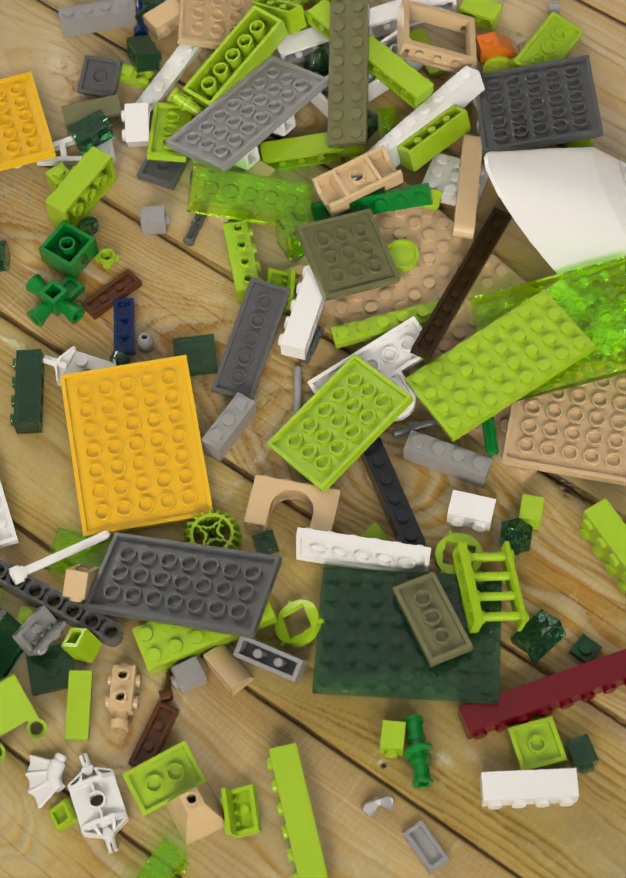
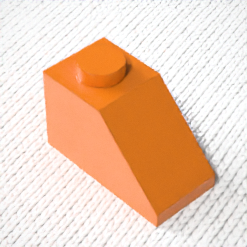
(493, 45)

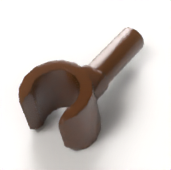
(166, 694)

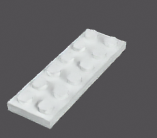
(360, 552)

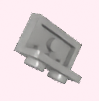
(38, 632)

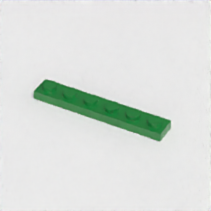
(382, 201)

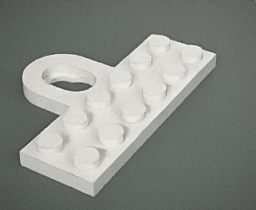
(386, 354)

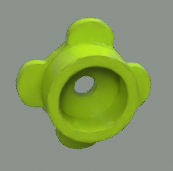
(104, 254)

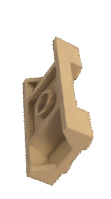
(339, 189)

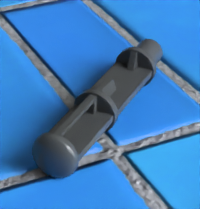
(196, 225)

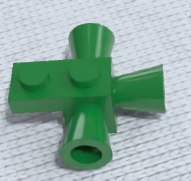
(55, 299)

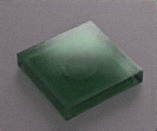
(199, 352)
(50, 670)

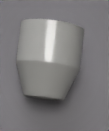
(145, 342)

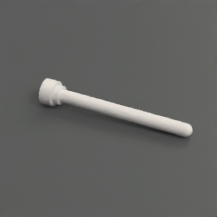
(19, 573)

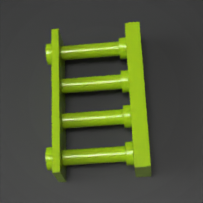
(472, 597)

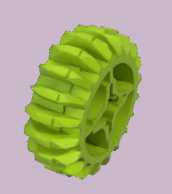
(218, 523)

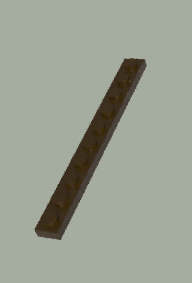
(461, 284)

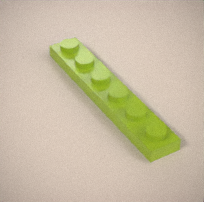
(378, 325)

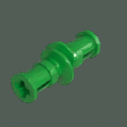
(418, 752)

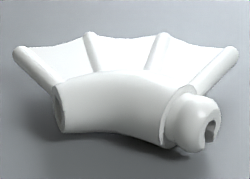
(45, 777)

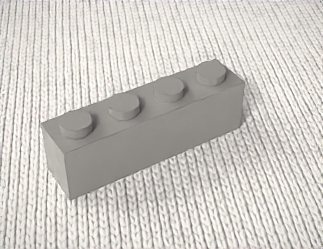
(97, 17)
(447, 458)

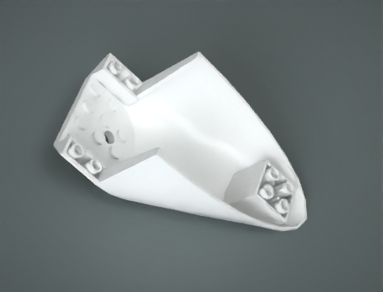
(564, 202)

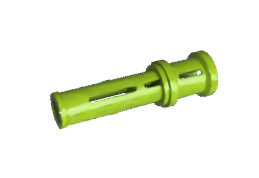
(184, 102)

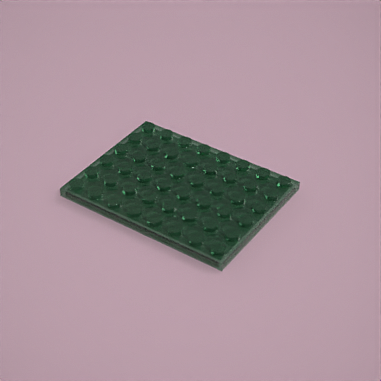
(373, 652)

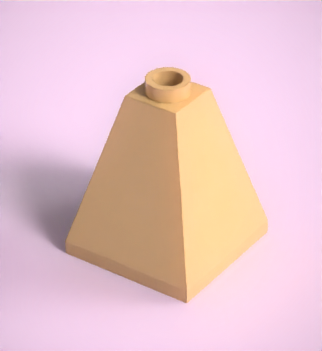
(196, 814)

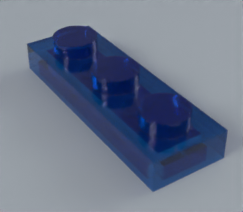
(124, 325)

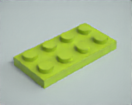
(550, 42)
(166, 121)

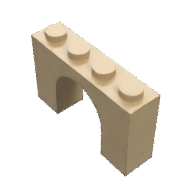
(270, 491)

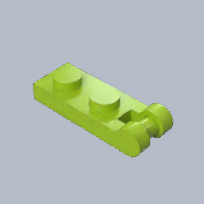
(131, 77)

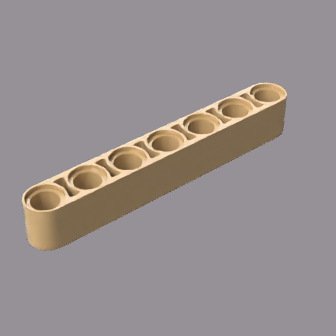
(467, 187)

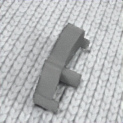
(371, 806)

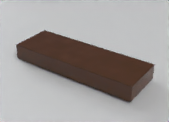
(116, 289)
(154, 734)

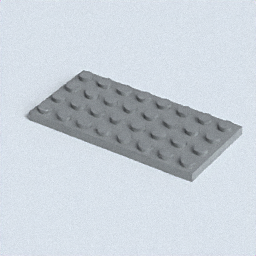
(247, 113)

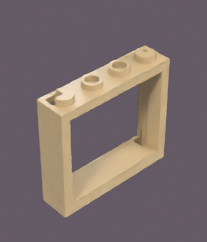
(429, 54)

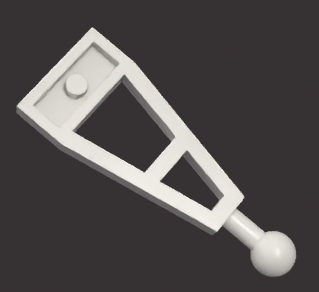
(61, 145)

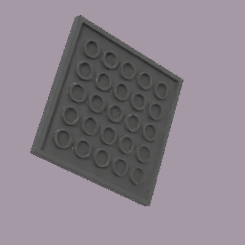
(538, 105)

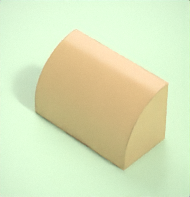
(227, 669)

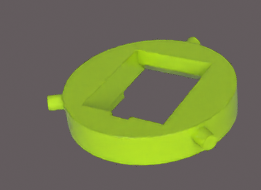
(452, 539)
(309, 634)

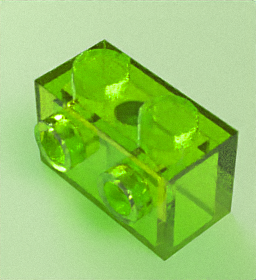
(287, 237)

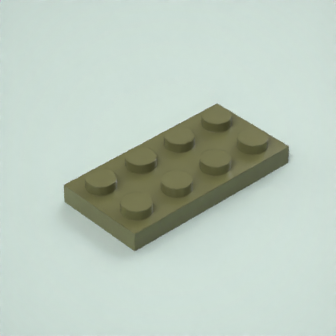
(432, 619)

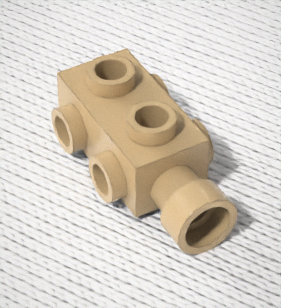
(125, 688)

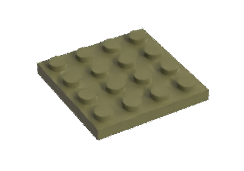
(347, 254)

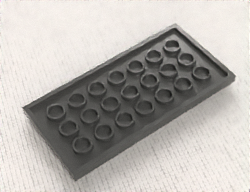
(184, 584)

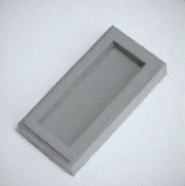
(425, 846)

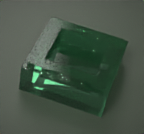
(265, 542)

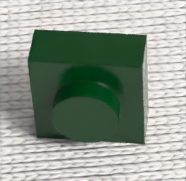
(585, 649)

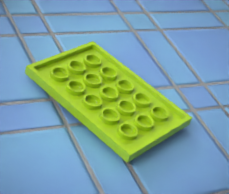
(339, 422)

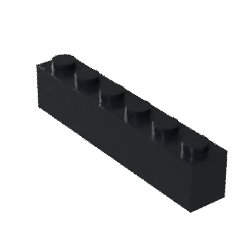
(391, 495)

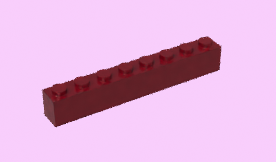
(545, 695)

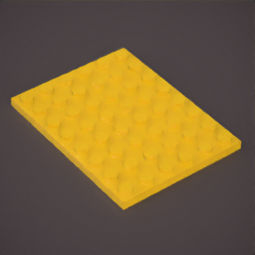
(135, 446)

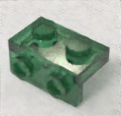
(539, 635)

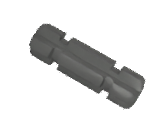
(317, 336)

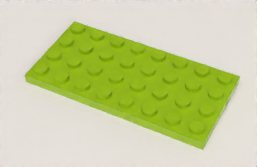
(499, 365)

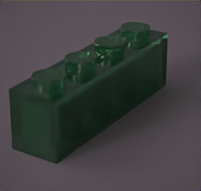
(28, 391)

